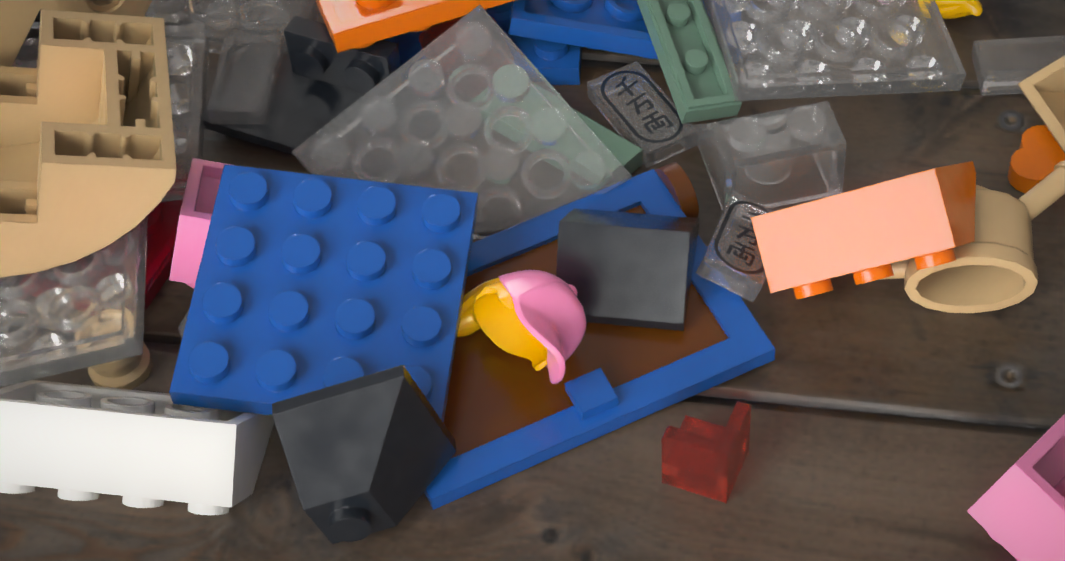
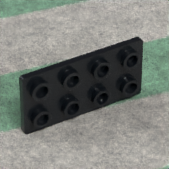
(314, 86)

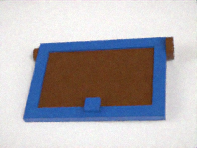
(516, 418)

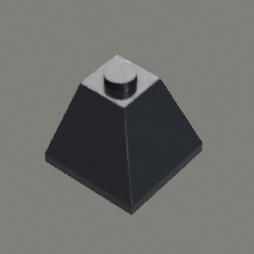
(362, 451)

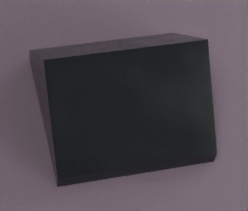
(629, 266)

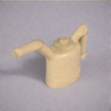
(995, 267)

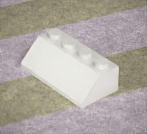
(127, 446)

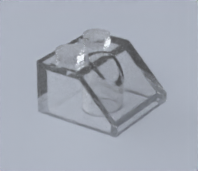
(775, 154)

